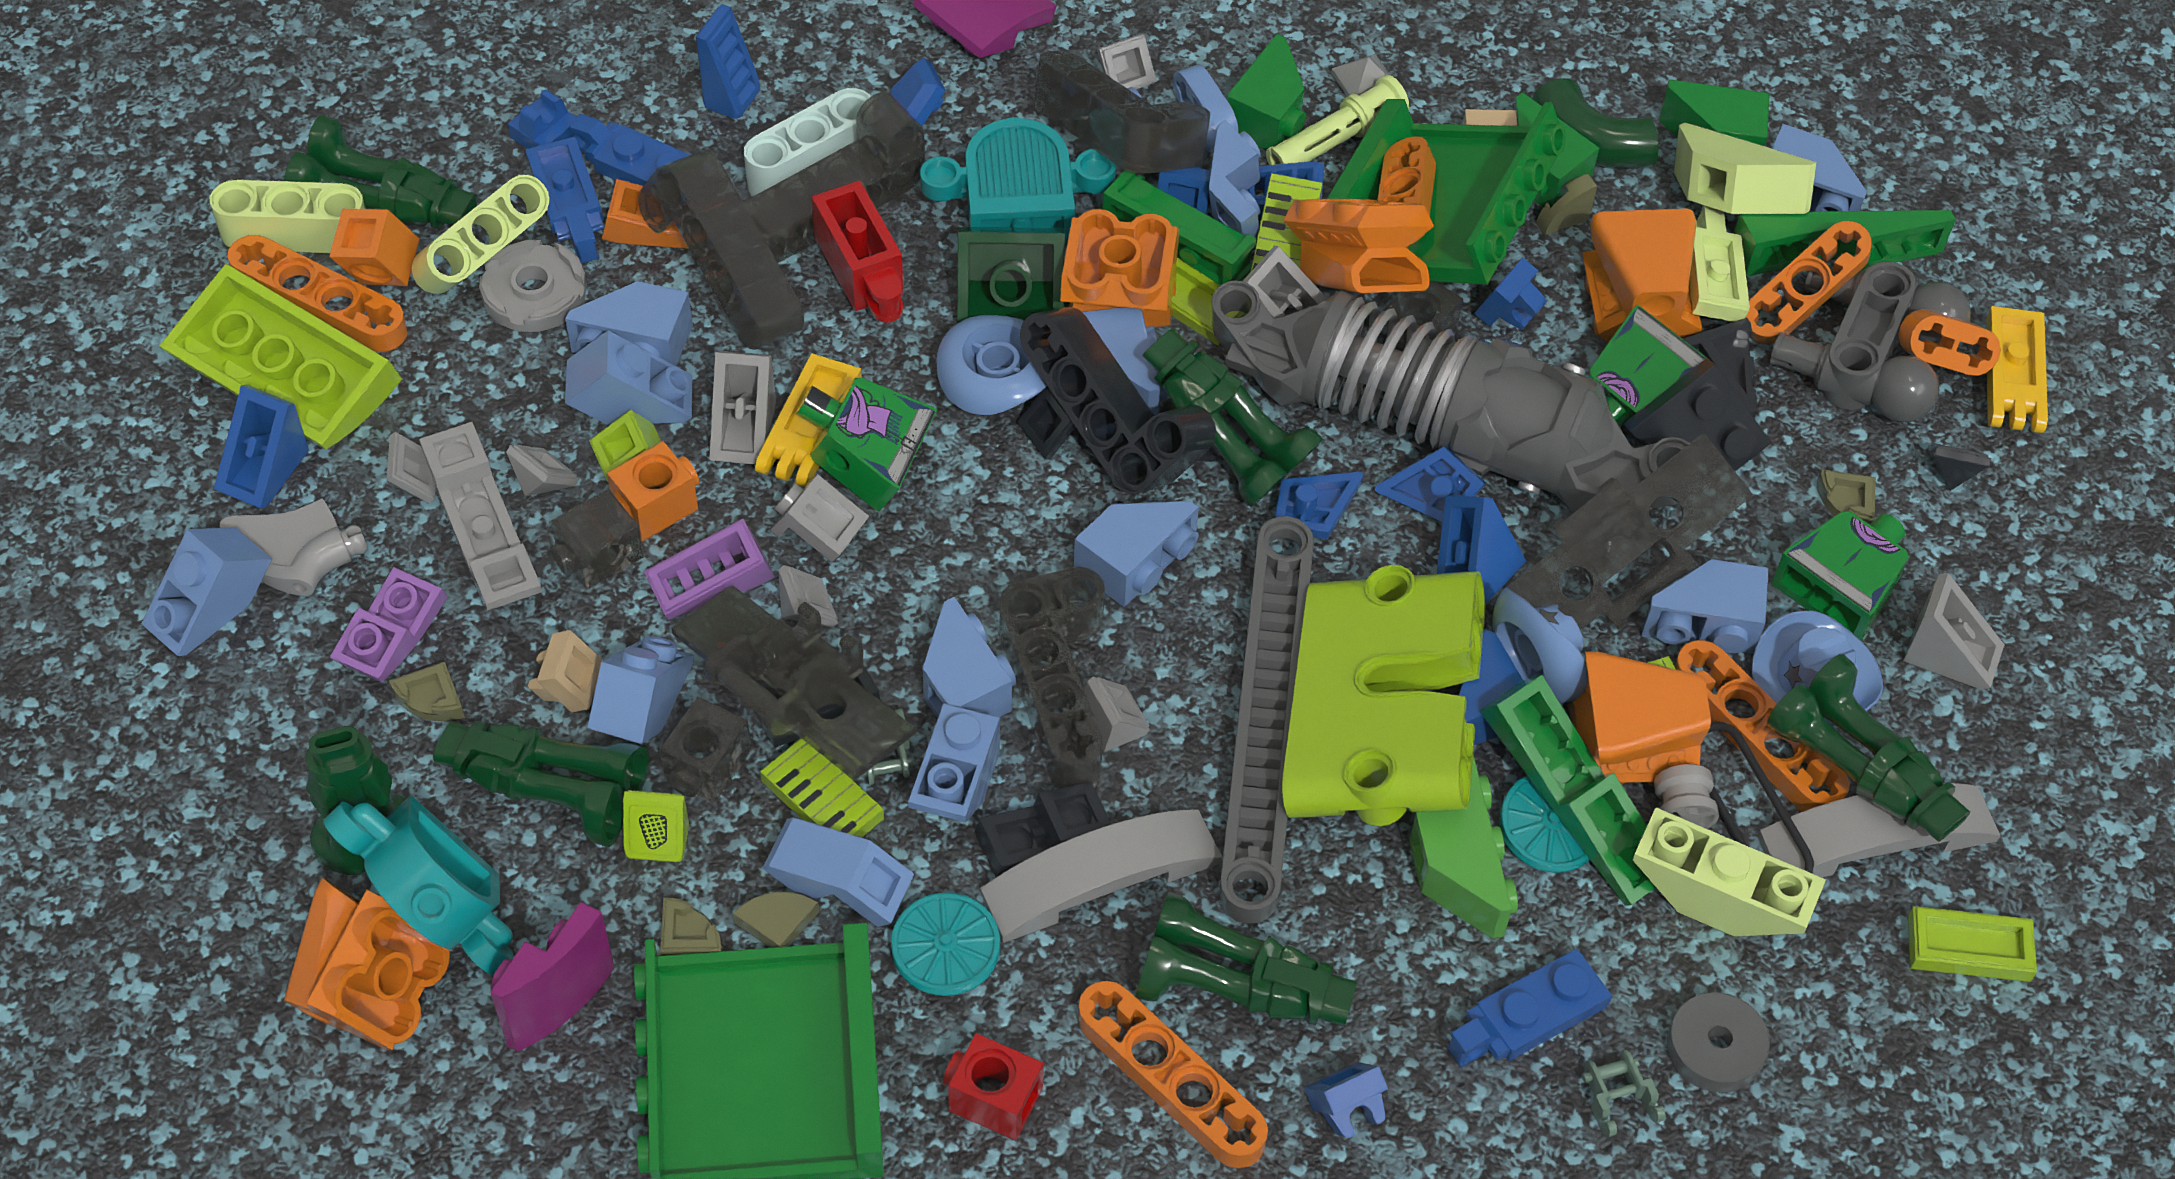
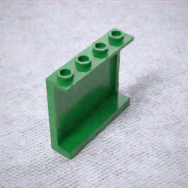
(1479, 190)
(759, 1063)

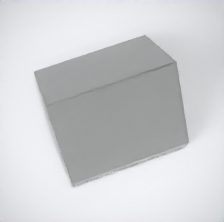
(1115, 713)

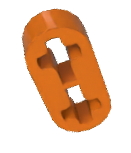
(1952, 331)

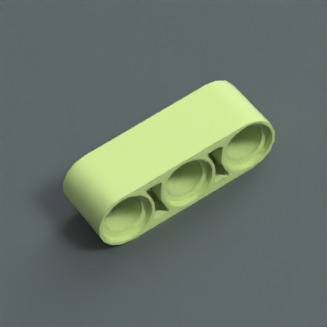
(290, 213)
(496, 217)

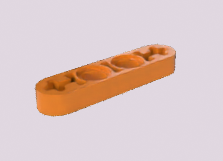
(320, 289)
(1756, 731)
(1177, 1068)

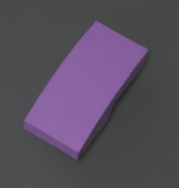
(391, 628)

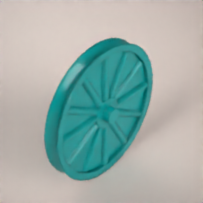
(1537, 832)
(945, 944)

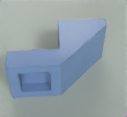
(1232, 174)
(829, 862)

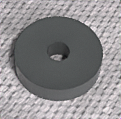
(1715, 1067)

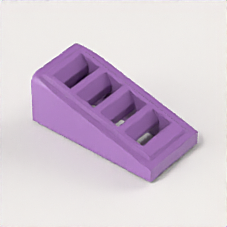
(717, 547)

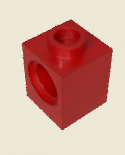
(998, 1110)

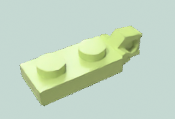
(1717, 270)

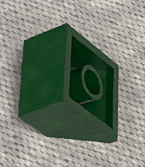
(1009, 271)

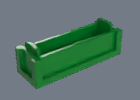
(1202, 242)

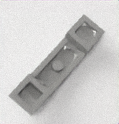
(479, 517)
(1859, 830)
(1096, 865)

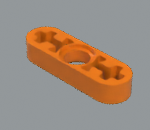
(1408, 173)
(1826, 246)

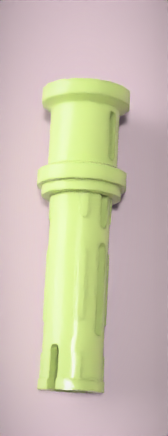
(1352, 119)

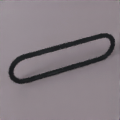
(1792, 829)

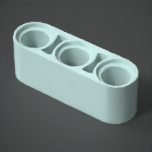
(802, 139)

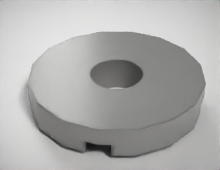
(537, 308)

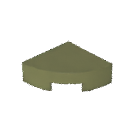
(1569, 209)
(1848, 493)
(428, 694)
(776, 917)
(686, 930)

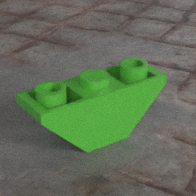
(1460, 861)

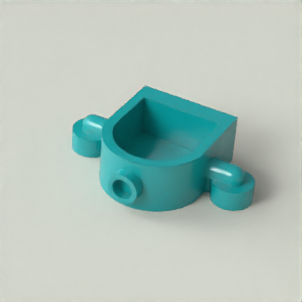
(1017, 176)
(428, 877)

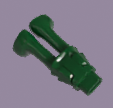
(405, 190)
(1206, 383)
(511, 762)
(349, 772)
(1896, 777)
(1280, 978)

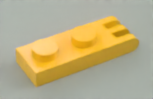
(2019, 376)
(795, 437)

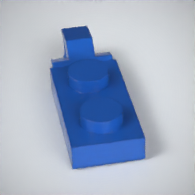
(621, 150)
(572, 198)
(1531, 1011)

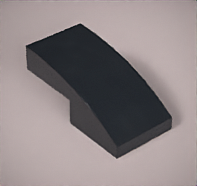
(1053, 819)

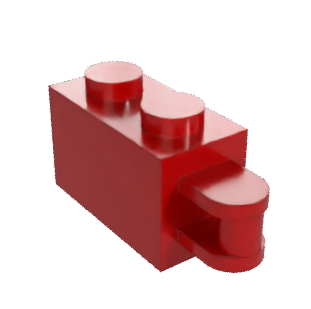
(859, 250)

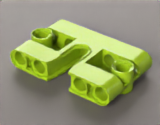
(1360, 706)

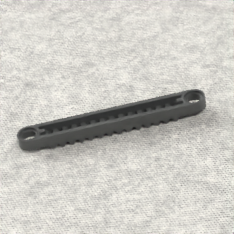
(1256, 804)

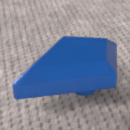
(920, 90)
(1430, 481)
(1318, 500)

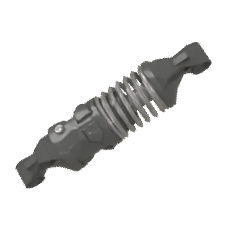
(1471, 395)

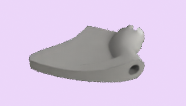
(301, 545)

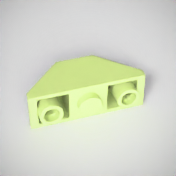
(1741, 174)
(1725, 880)

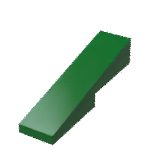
(1896, 236)
(1572, 783)

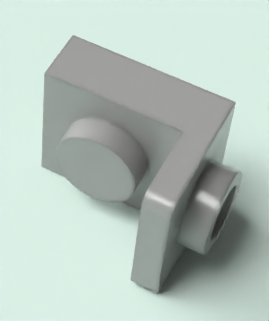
(819, 517)

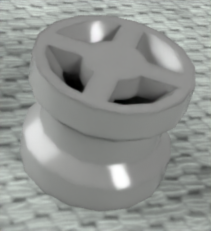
(1686, 793)

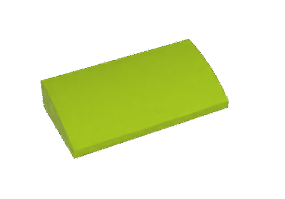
(261, 340)

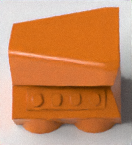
(1360, 243)
(1644, 262)
(1121, 265)
(1640, 716)
(362, 967)

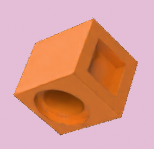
(374, 247)
(636, 484)

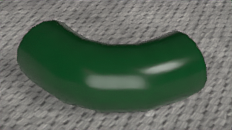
(1621, 141)

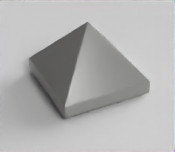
(1128, 62)
(1359, 75)
(409, 469)
(539, 470)
(803, 587)

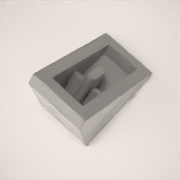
(1283, 285)
(741, 406)
(1954, 637)

